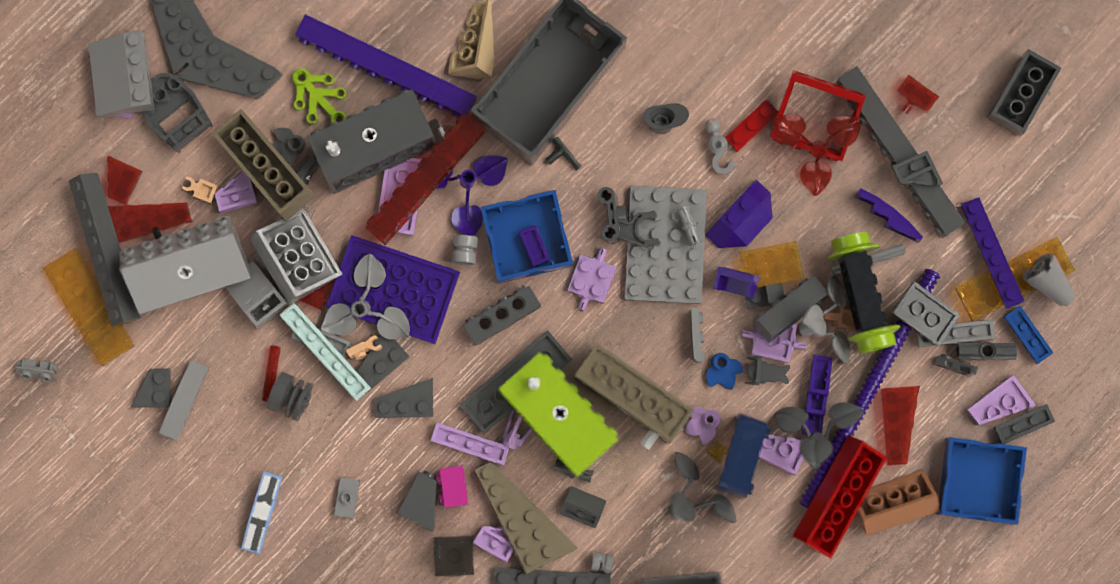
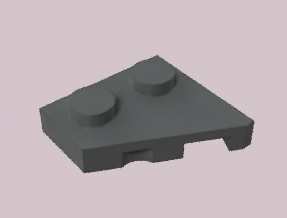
(960, 367)
(155, 390)

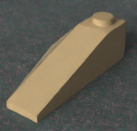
(476, 50)

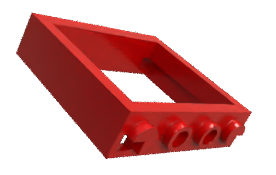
(826, 86)

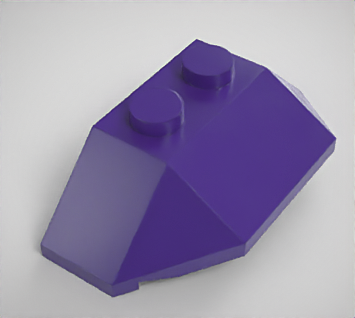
(743, 219)

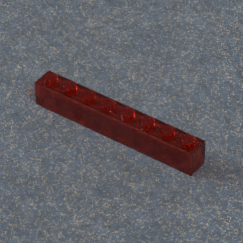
(426, 178)

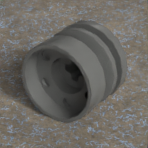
(289, 396)

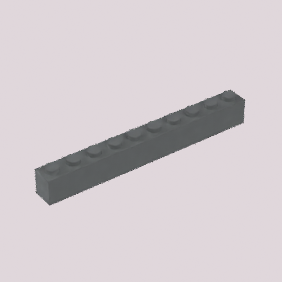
(898, 149)

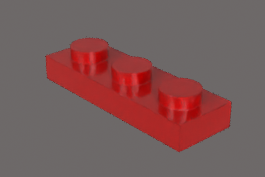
(751, 125)

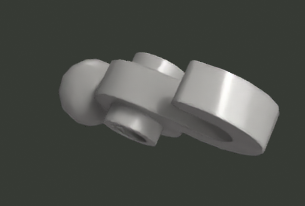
(718, 145)

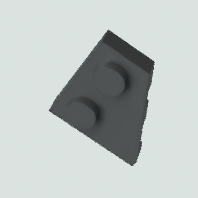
(917, 171)

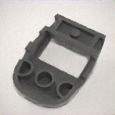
(168, 96)

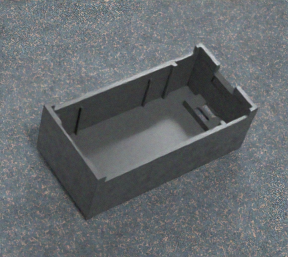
(548, 79)

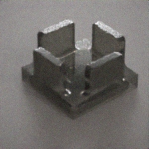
(453, 556)

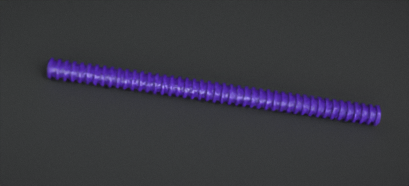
(866, 393)

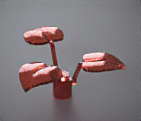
(842, 130)

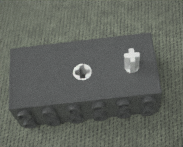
(372, 141)

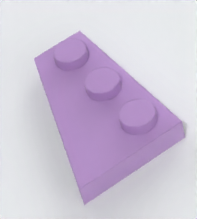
(782, 453)

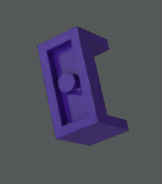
(736, 282)

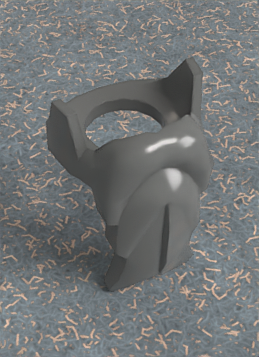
(761, 372)

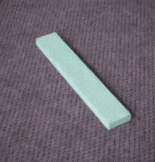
(325, 351)

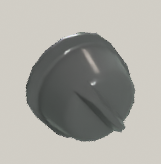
(665, 117)

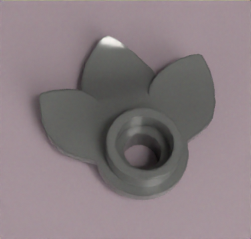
(285, 142)

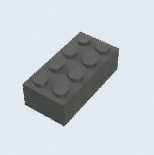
(1024, 93)

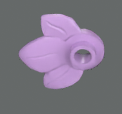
(700, 426)

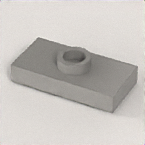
(347, 497)

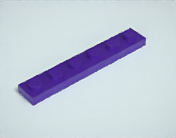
(992, 253)

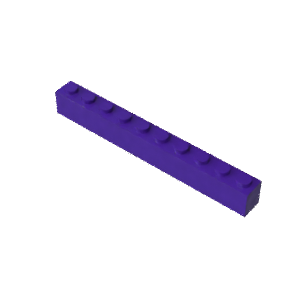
(384, 66)

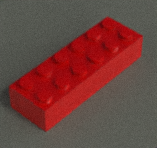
(839, 496)

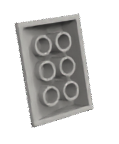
(121, 74)
(295, 256)

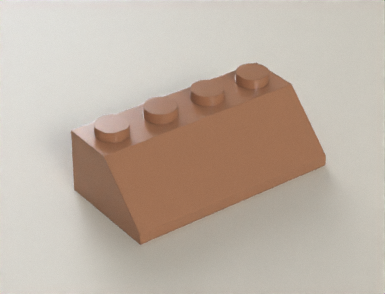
(898, 502)

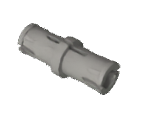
(689, 225)

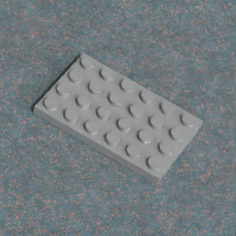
(674, 268)

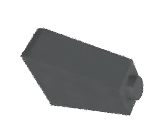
(421, 501)

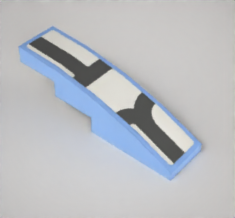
(262, 512)

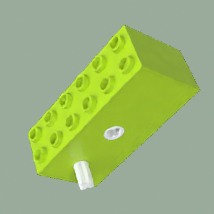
(537, 394)

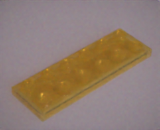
(980, 293)
(86, 306)

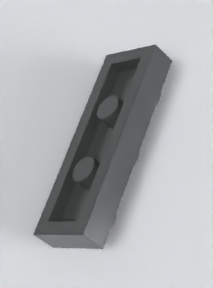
(1024, 424)

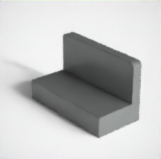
(583, 507)

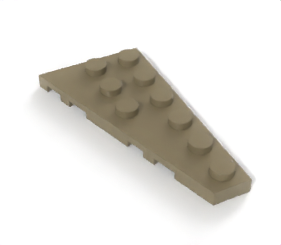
(528, 530)

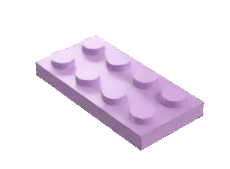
(394, 178)

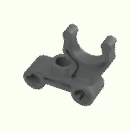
(619, 222)

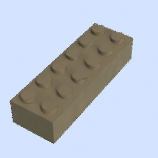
(263, 165)

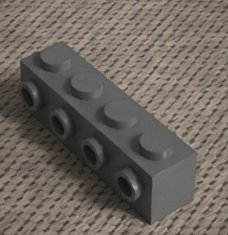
(791, 309)

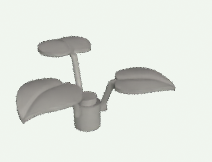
(340, 319)
(814, 323)

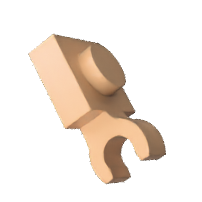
(359, 351)

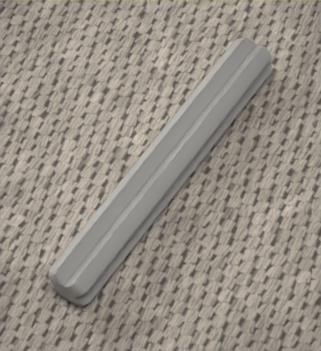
(877, 256)

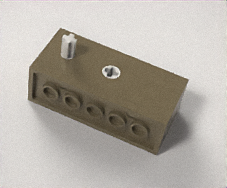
(634, 395)

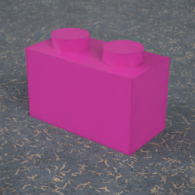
(453, 486)

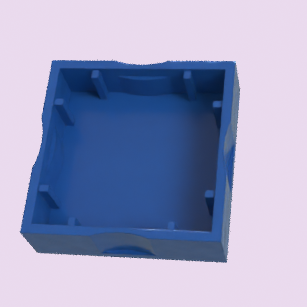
(503, 226)
(982, 481)

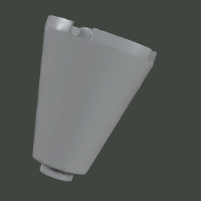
(1050, 280)

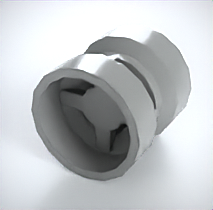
(606, 564)

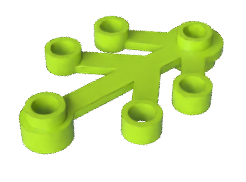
(316, 94)

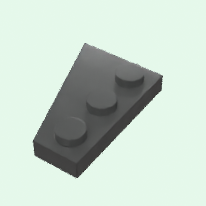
(383, 362)
(407, 402)

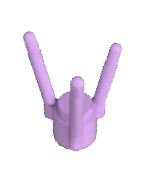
(511, 438)

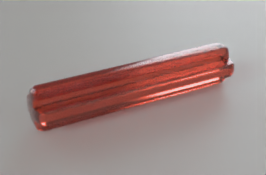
(271, 371)

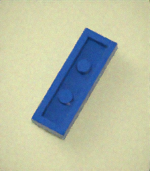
(1028, 335)

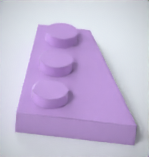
(1001, 401)

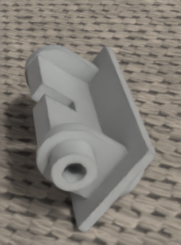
(45, 372)

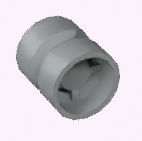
(464, 250)

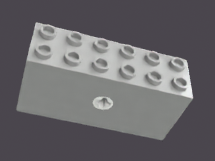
(184, 264)

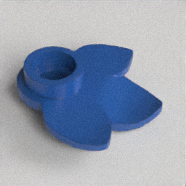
(723, 374)

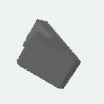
(766, 296)

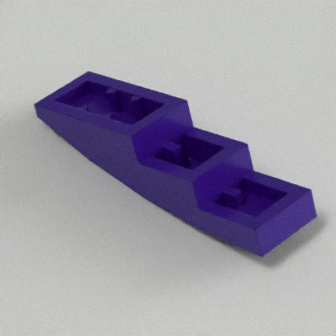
(894, 220)
(817, 393)

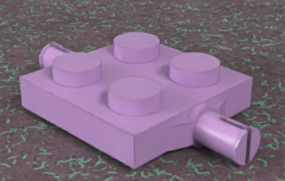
(592, 279)
(779, 348)

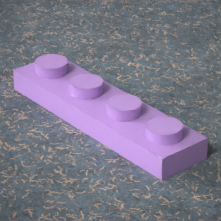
(470, 443)

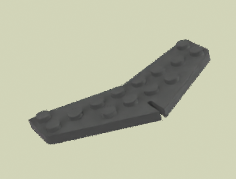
(209, 58)

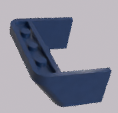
(743, 456)

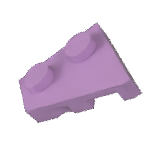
(236, 194)
(494, 542)

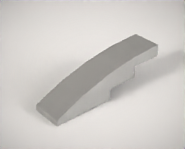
(183, 401)

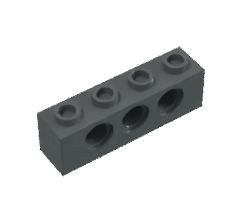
(530, 305)

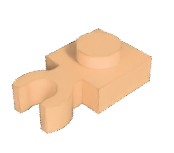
(202, 190)

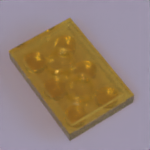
(774, 263)

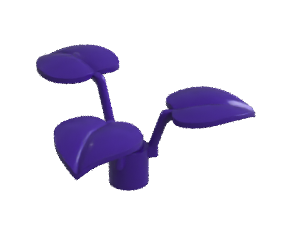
(491, 171)

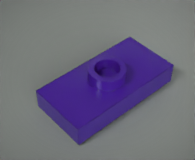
(534, 245)

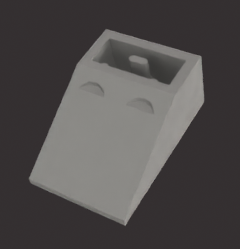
(257, 297)

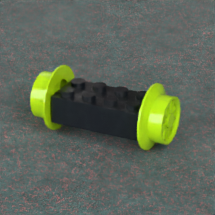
(862, 292)

